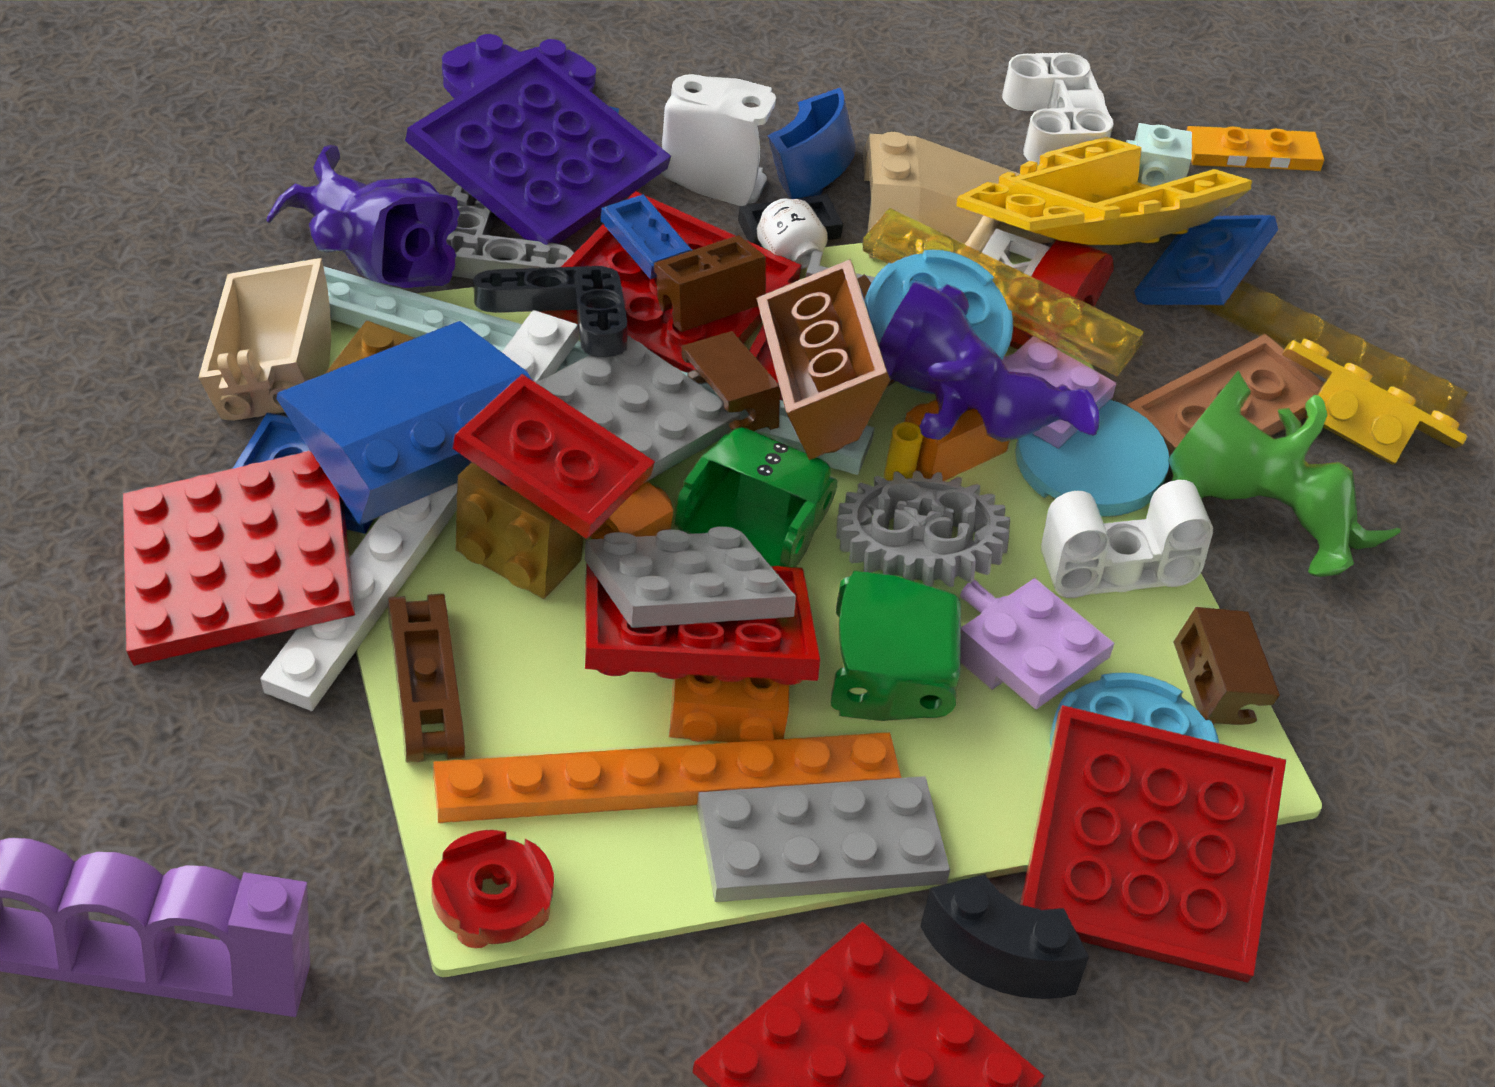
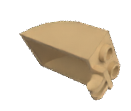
(267, 338)

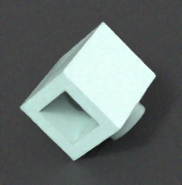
(1164, 153)

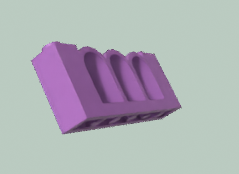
(258, 919)

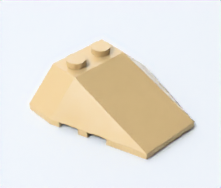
(925, 182)

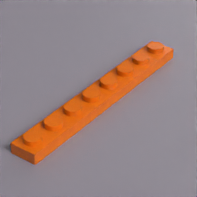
(650, 775)

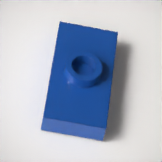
(643, 232)

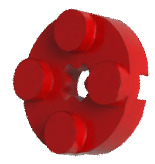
(486, 917)

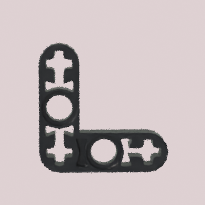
(589, 290)

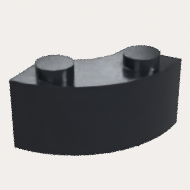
(1004, 942)

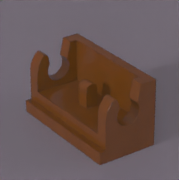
(711, 282)
(736, 379)
(1225, 665)

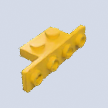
(1366, 413)

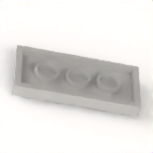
(821, 838)

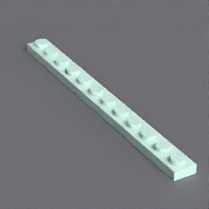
(360, 299)

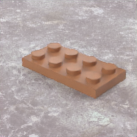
(1270, 376)

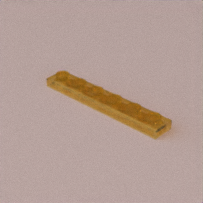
(1034, 304)
(1284, 322)

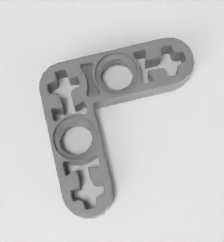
(480, 252)

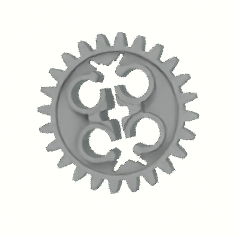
(922, 528)

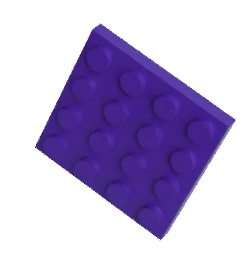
(538, 149)

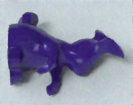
(386, 228)
(938, 351)

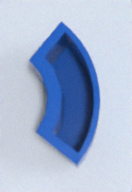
(814, 145)

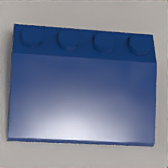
(393, 417)

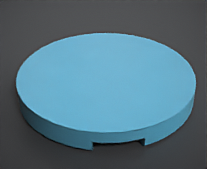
(987, 306)
(1115, 466)
(1140, 701)

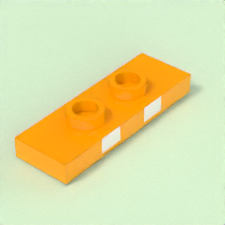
(1255, 148)

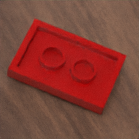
(553, 455)

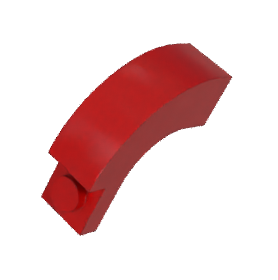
(1073, 270)

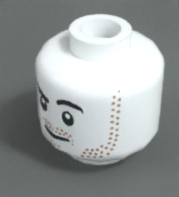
(792, 230)

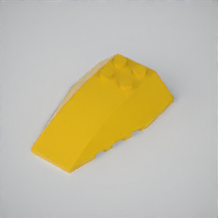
(1095, 198)

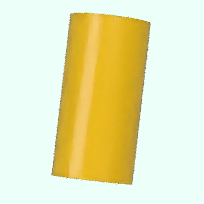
(903, 450)

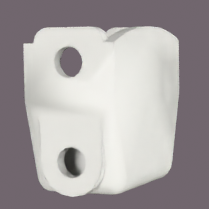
(716, 136)

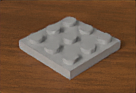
(644, 404)
(688, 578)

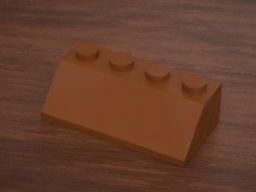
(825, 357)

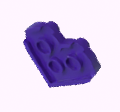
(478, 60)

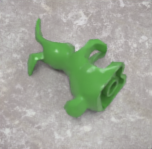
(1239, 461)

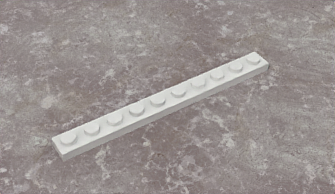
(395, 547)

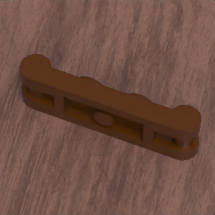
(426, 677)

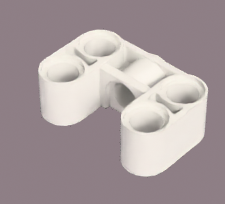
(1065, 100)
(1126, 555)

